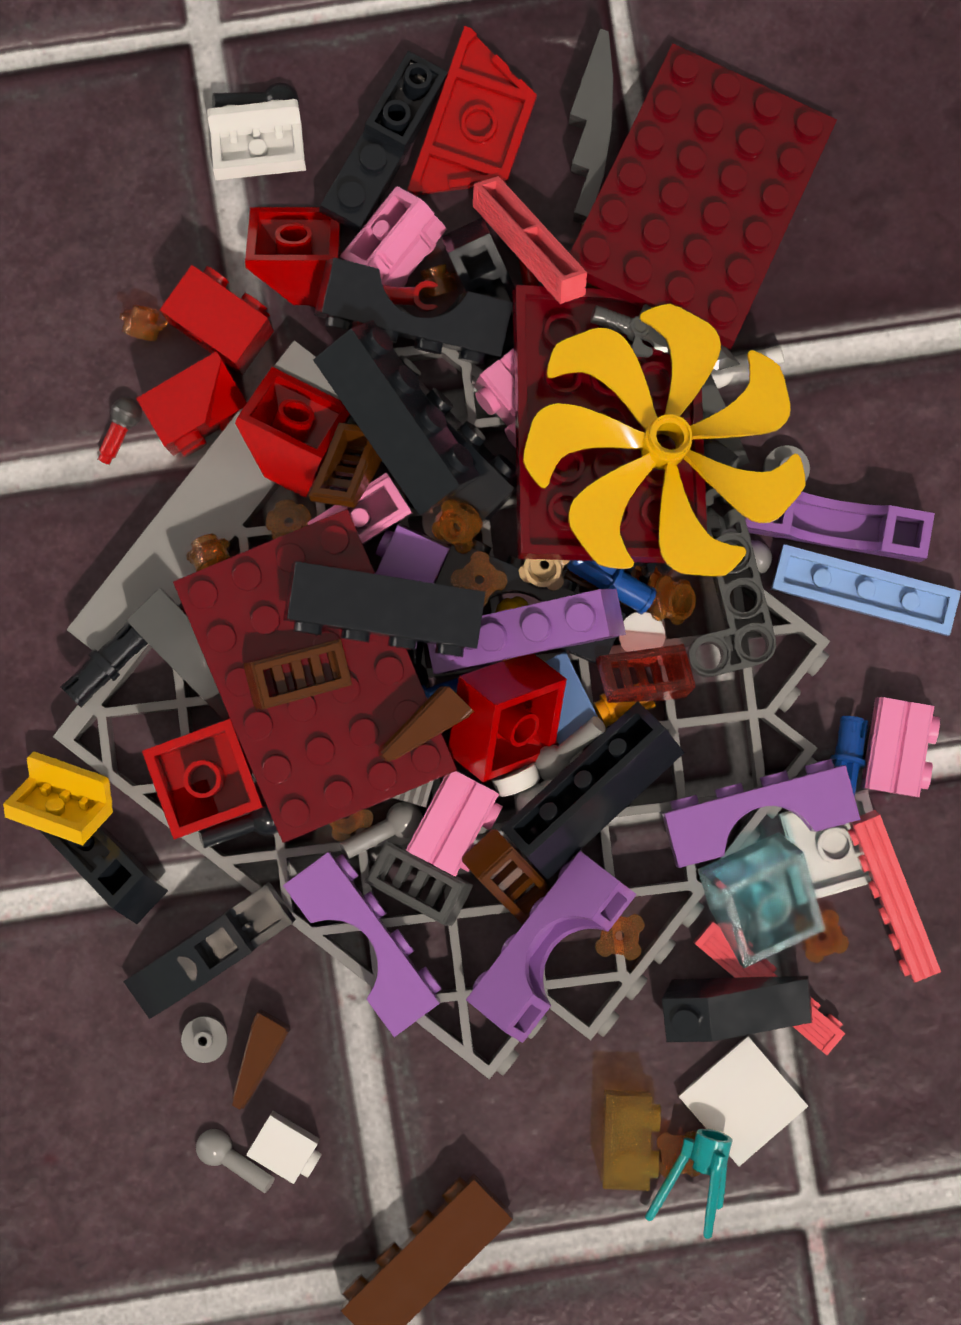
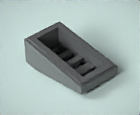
(454, 901)

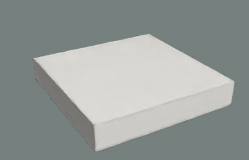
(829, 852)
(743, 1099)

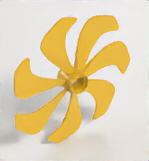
(599, 508)

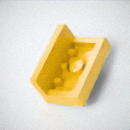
(61, 799)

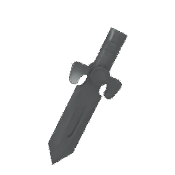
(638, 331)

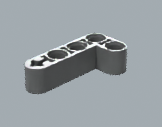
(736, 622)

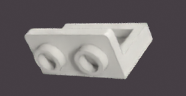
(256, 139)

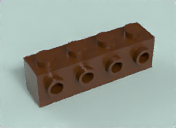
(429, 1257)

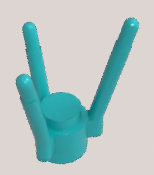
(710, 1157)

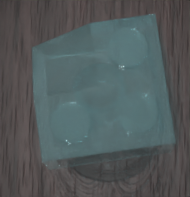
(762, 898)

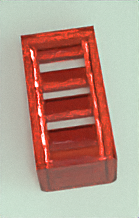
(677, 668)

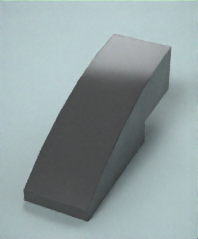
(172, 637)

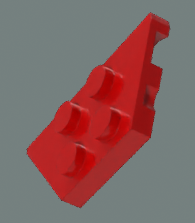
(474, 122)

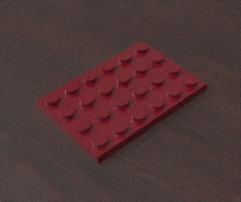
(701, 192)
(543, 512)
(321, 751)

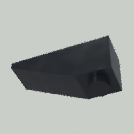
(481, 267)
(113, 873)
(734, 1007)

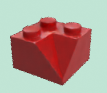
(218, 318)
(193, 405)
(513, 715)
(203, 779)

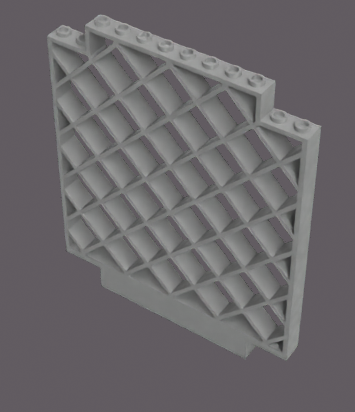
(223, 499)

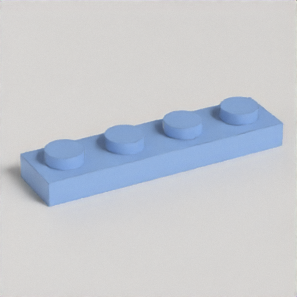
(865, 590)

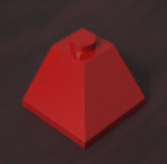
(290, 249)
(290, 429)

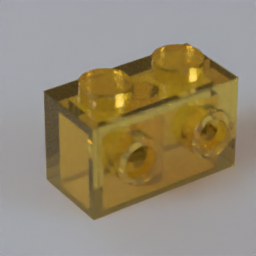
(626, 1140)

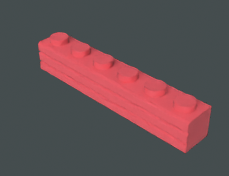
(529, 239)
(894, 896)
(822, 1031)

